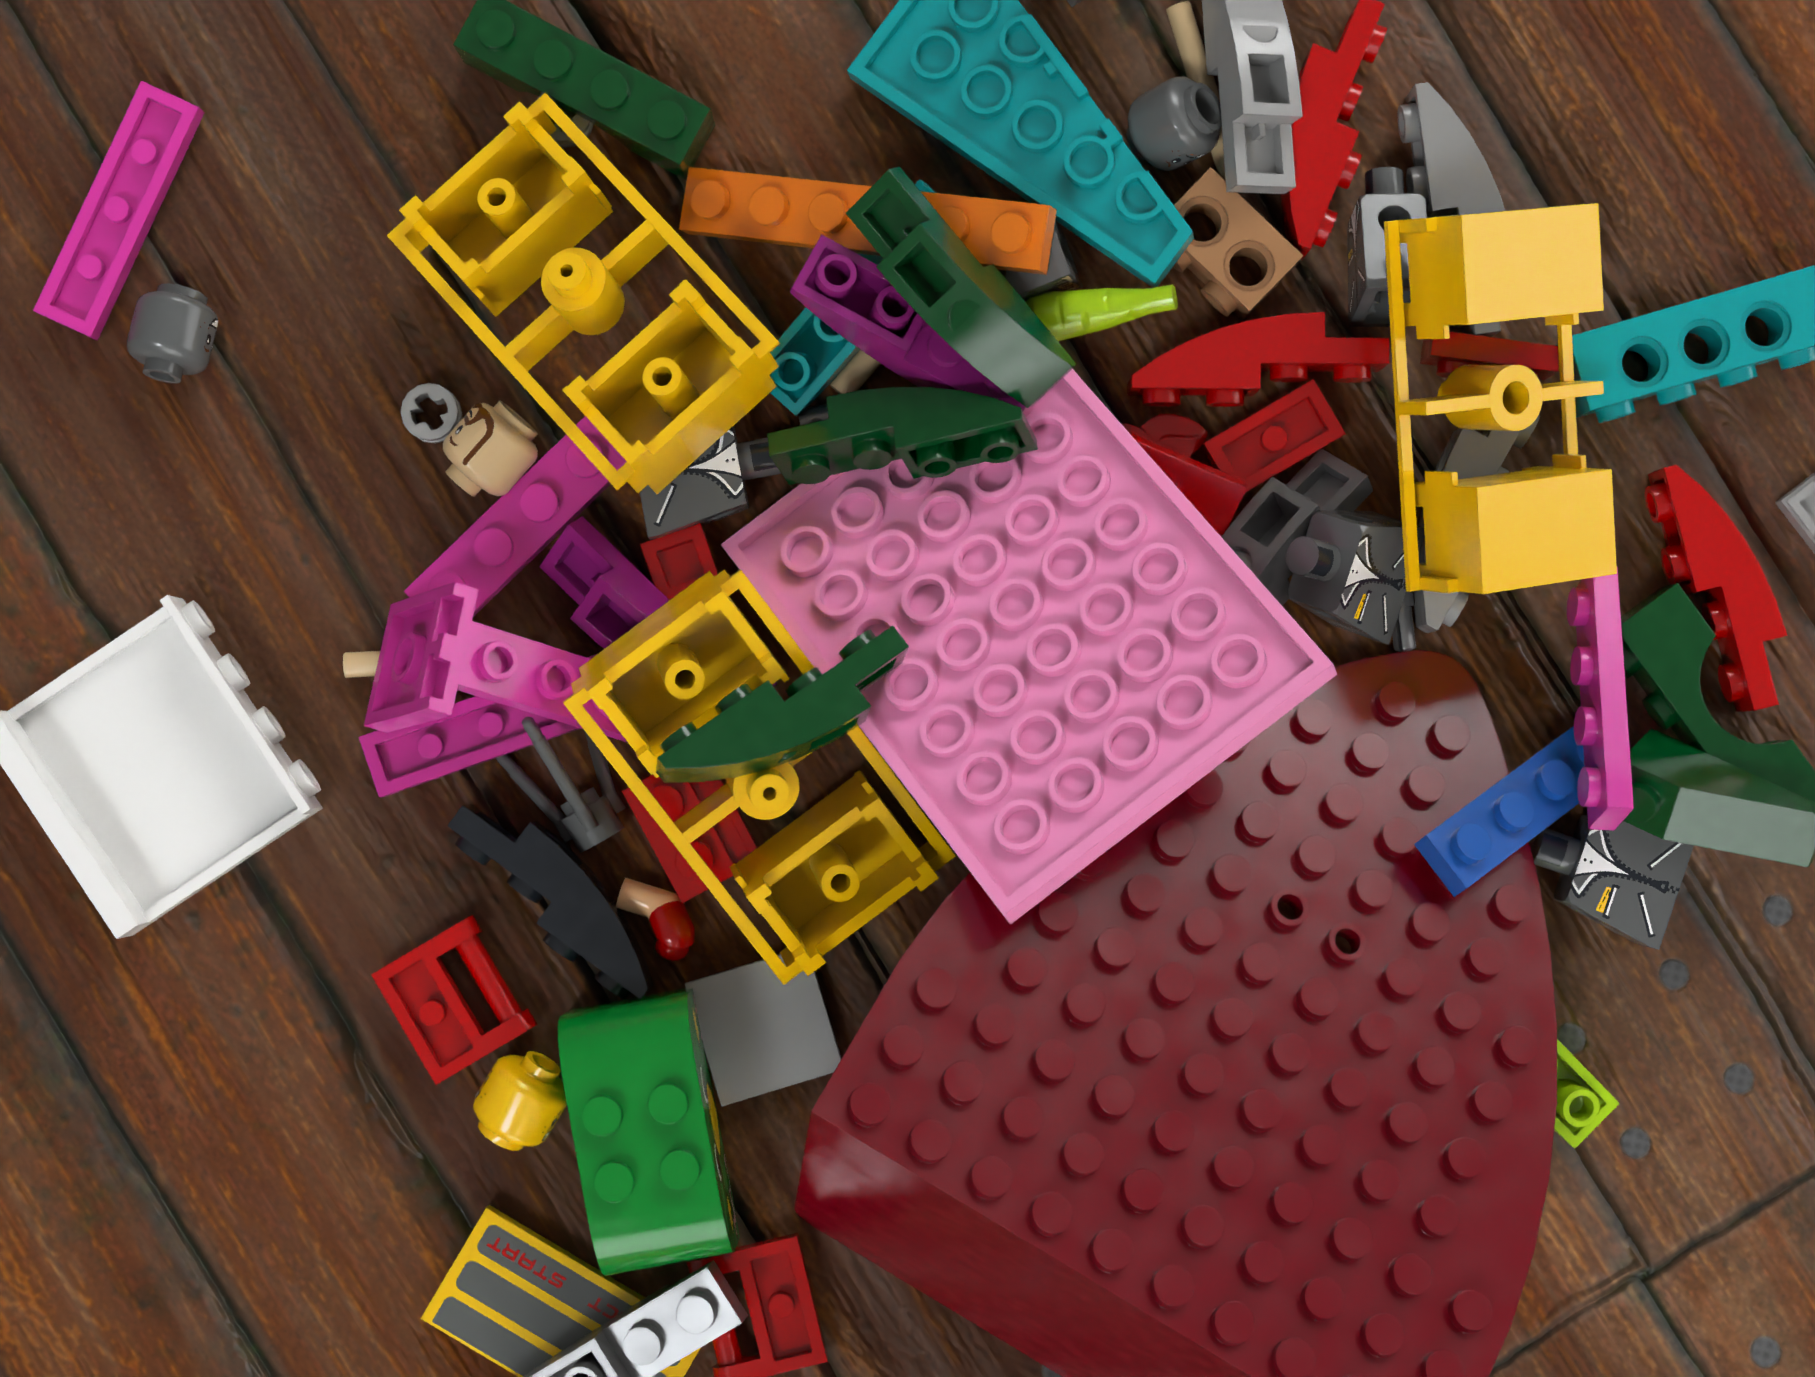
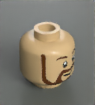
(490, 449)

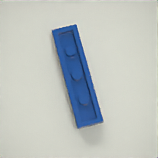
(1505, 815)

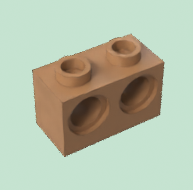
(1238, 234)

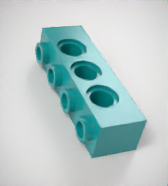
(1781, 302)

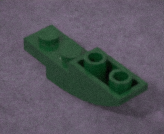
(957, 295)
(921, 425)
(764, 731)

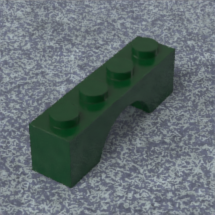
(586, 81)
(1665, 654)

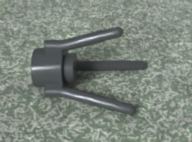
(588, 816)

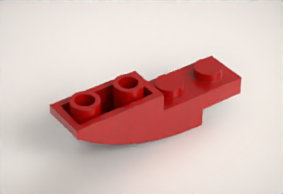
(1320, 143)
(1230, 360)
(1713, 556)

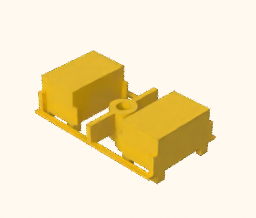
(516, 220)
(1519, 524)
(820, 871)

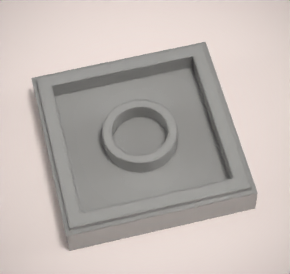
(763, 1031)

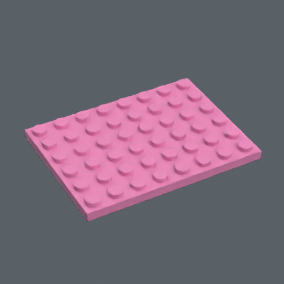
(1063, 633)

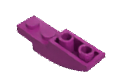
(875, 318)
(602, 582)

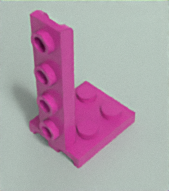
(438, 649)

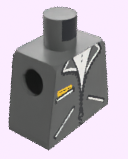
(1366, 245)
(708, 487)
(1351, 571)
(1616, 877)

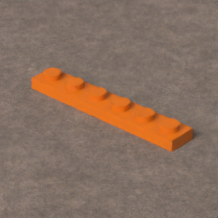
(800, 210)

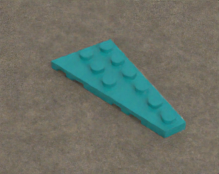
(1016, 109)

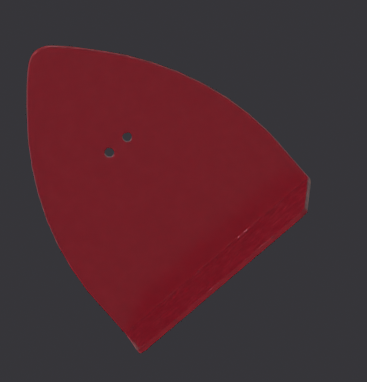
(1201, 1125)

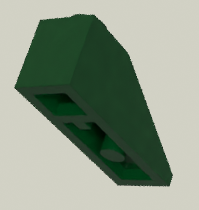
(1716, 805)

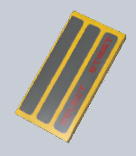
(525, 1297)

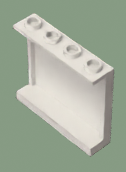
(154, 767)

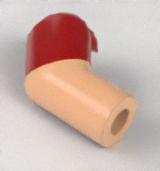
(666, 915)

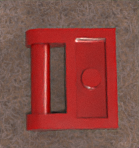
(436, 1011)
(779, 1309)

